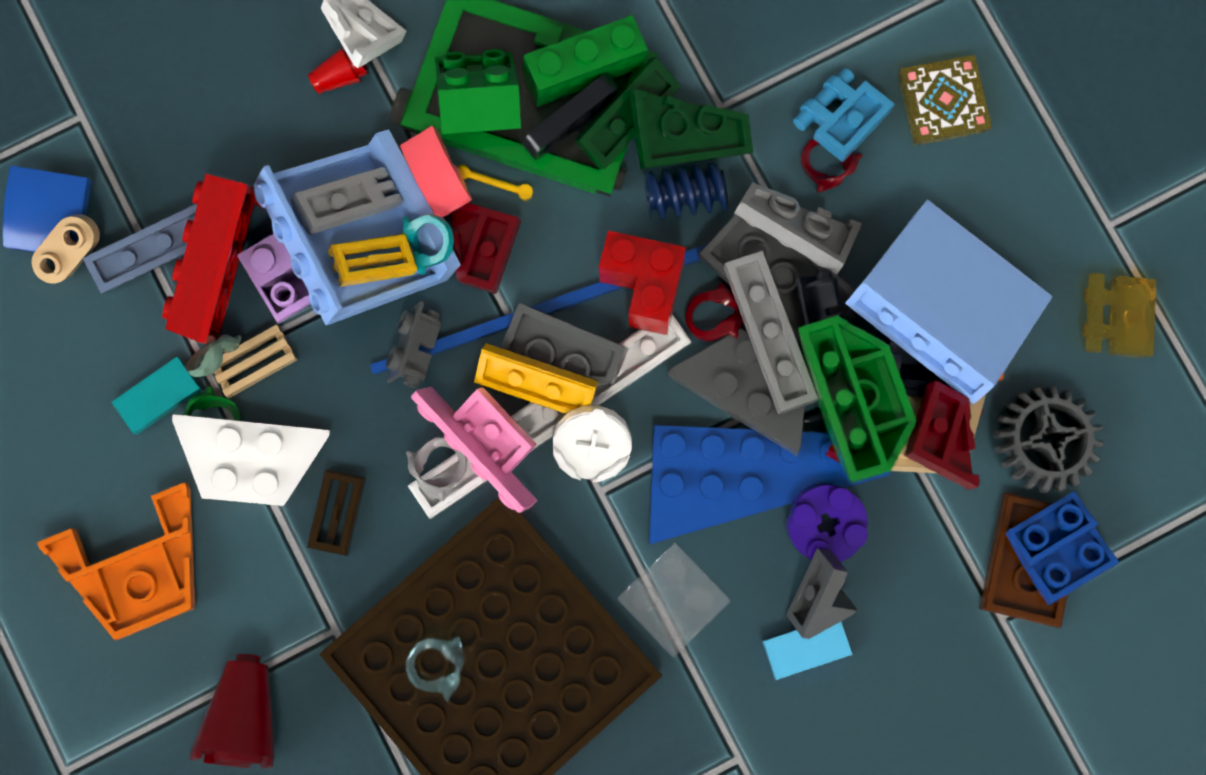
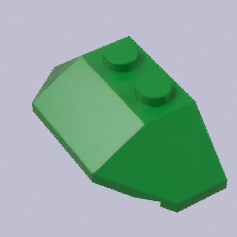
(858, 396)

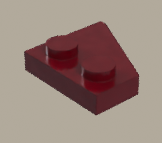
(482, 245)
(944, 435)

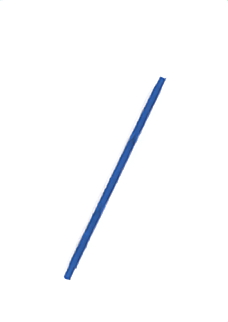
(548, 307)

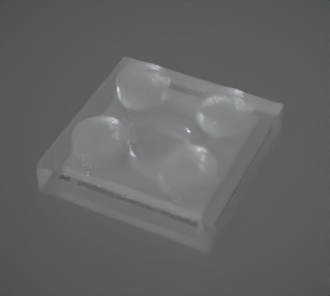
(673, 599)

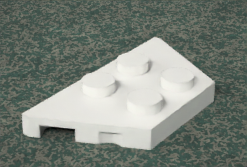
(247, 458)

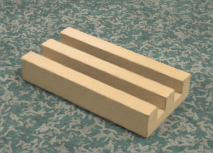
(282, 344)

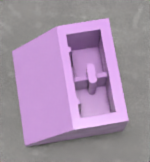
(274, 278)

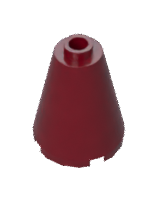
(238, 718)

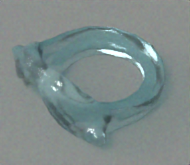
(452, 651)

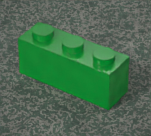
(580, 60)

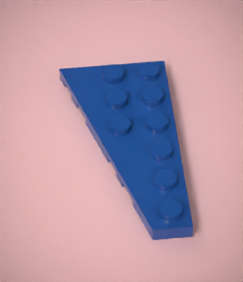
(729, 474)

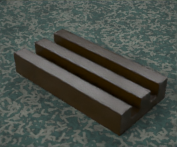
(329, 546)

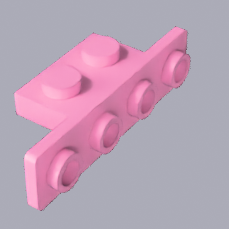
(486, 438)

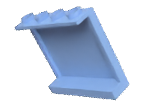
(310, 252)
(950, 302)

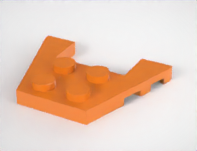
(141, 583)

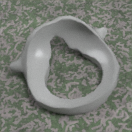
(437, 486)

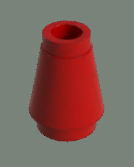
(336, 73)

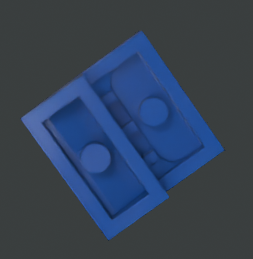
(38, 203)

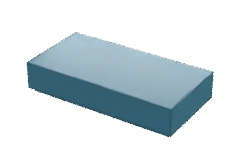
(793, 654)

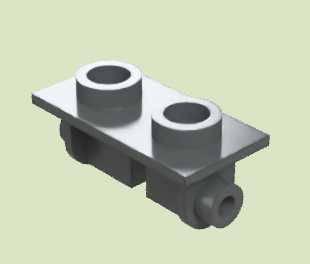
(416, 330)

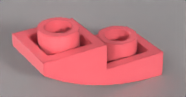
(435, 173)

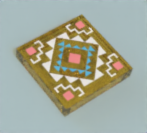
(944, 100)

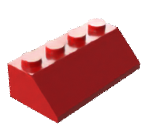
(210, 259)

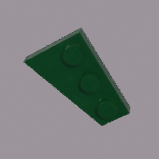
(686, 132)

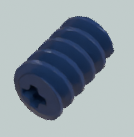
(686, 190)

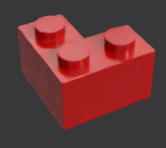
(649, 269)

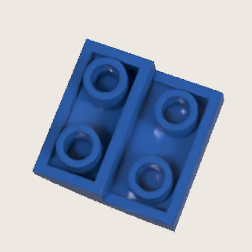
(1061, 548)

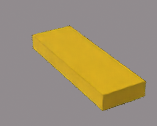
(533, 380)

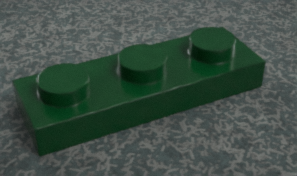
(614, 124)

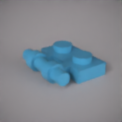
(852, 121)

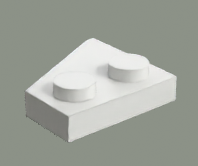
(362, 29)

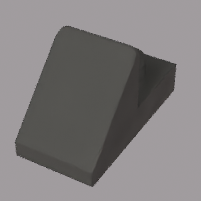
(819, 597)

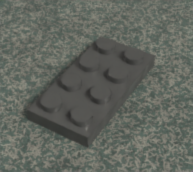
(785, 264)

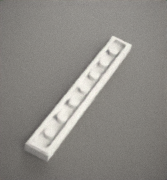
(644, 354)

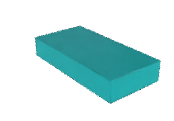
(156, 396)

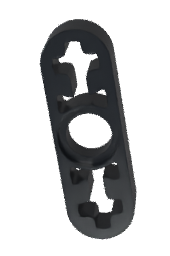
(570, 116)

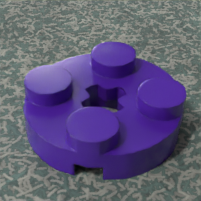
(806, 513)

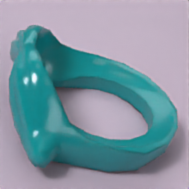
(411, 230)

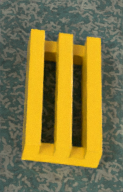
(343, 266)

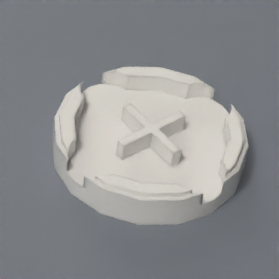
(592, 443)

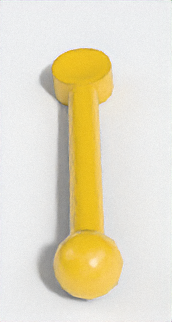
(524, 191)

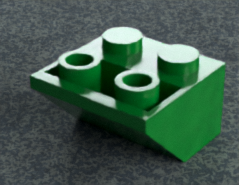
(477, 92)

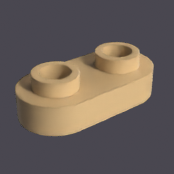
(63, 250)

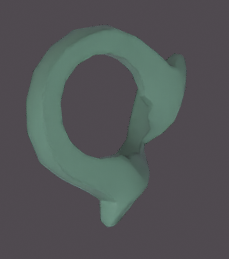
(212, 356)

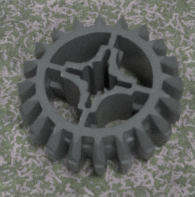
(1046, 424)

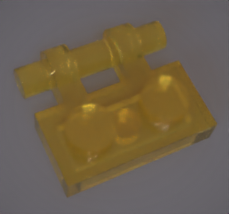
(1130, 317)

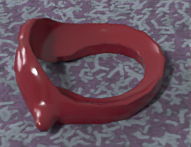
(824, 181)
(727, 327)

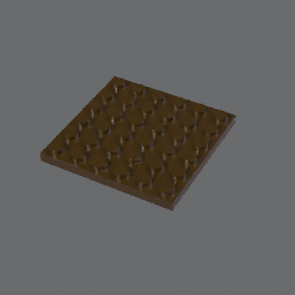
(536, 646)

